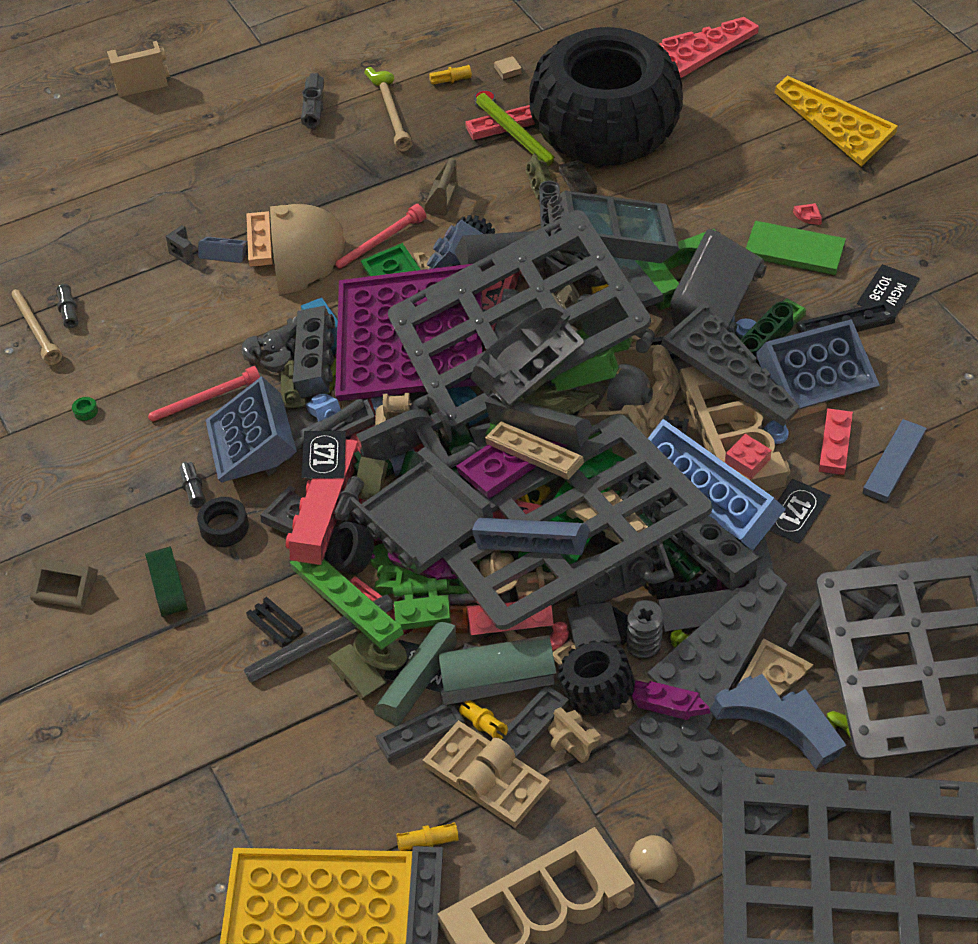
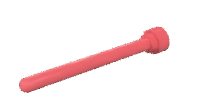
(414, 215)
(248, 377)

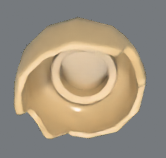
(654, 859)

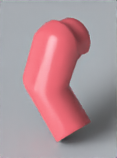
(559, 635)

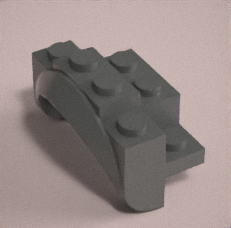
(527, 355)

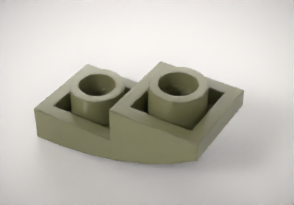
(372, 474)
(358, 673)

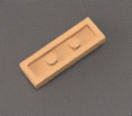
(259, 239)

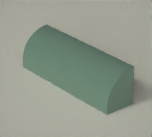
(497, 663)
(416, 674)

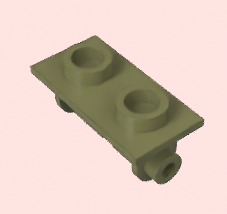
(537, 173)
(288, 390)

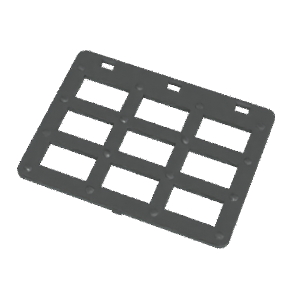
(508, 261)
(612, 431)
(919, 733)
(830, 791)

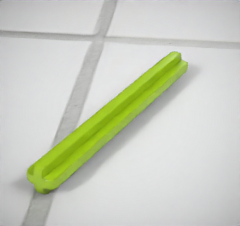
(514, 128)

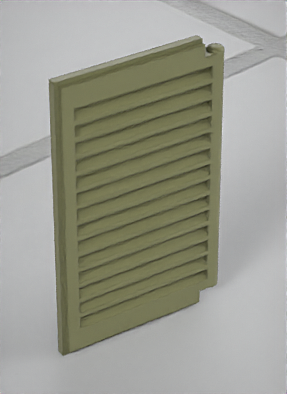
(564, 401)

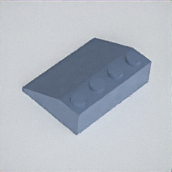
(819, 364)
(250, 432)

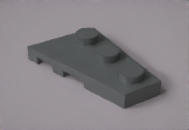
(282, 511)

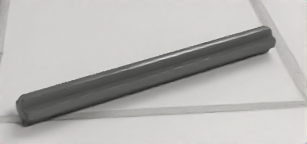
(307, 644)

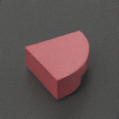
(808, 214)

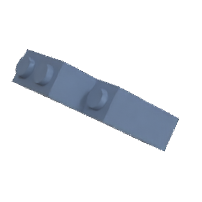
(792, 716)

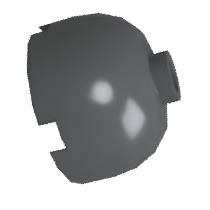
(629, 387)

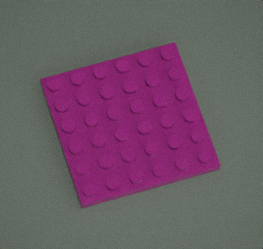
(368, 348)

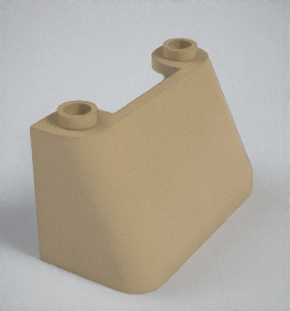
(663, 380)

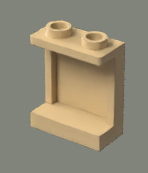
(139, 70)

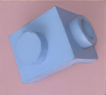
(323, 406)

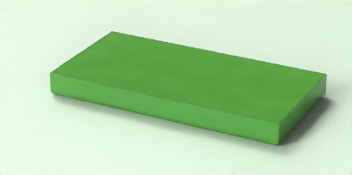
(796, 247)

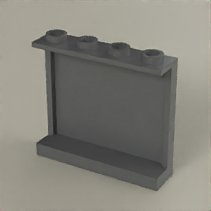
(423, 513)

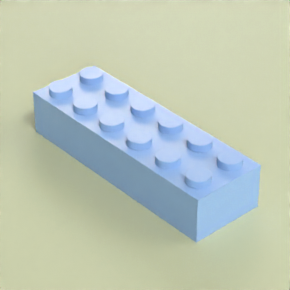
(735, 500)

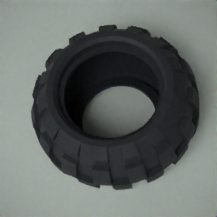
(606, 96)

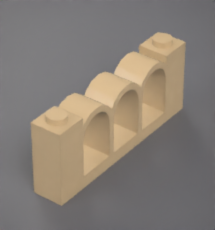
(696, 388)
(586, 851)

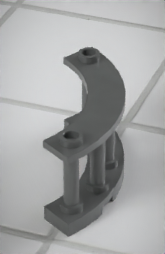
(801, 631)

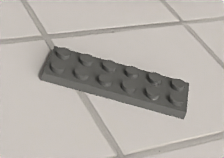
(698, 763)

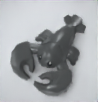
(274, 342)

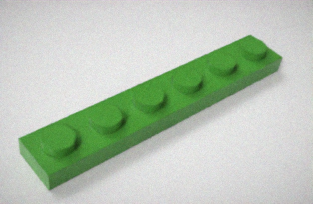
(350, 602)

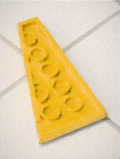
(844, 124)

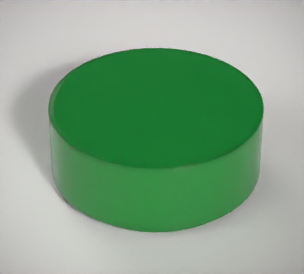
(84, 408)

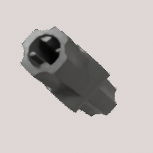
(312, 100)

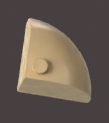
(304, 245)

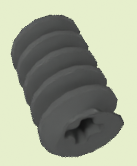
(644, 629)

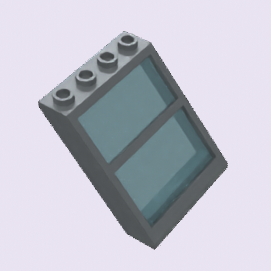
(626, 226)

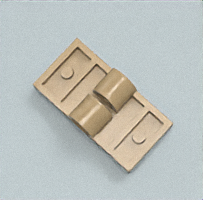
(487, 773)

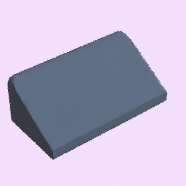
(222, 249)

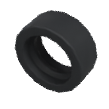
(227, 536)
(361, 551)

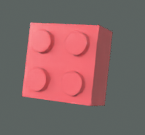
(748, 456)

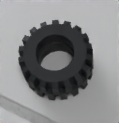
(596, 677)

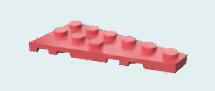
(697, 49)

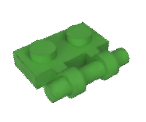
(422, 611)

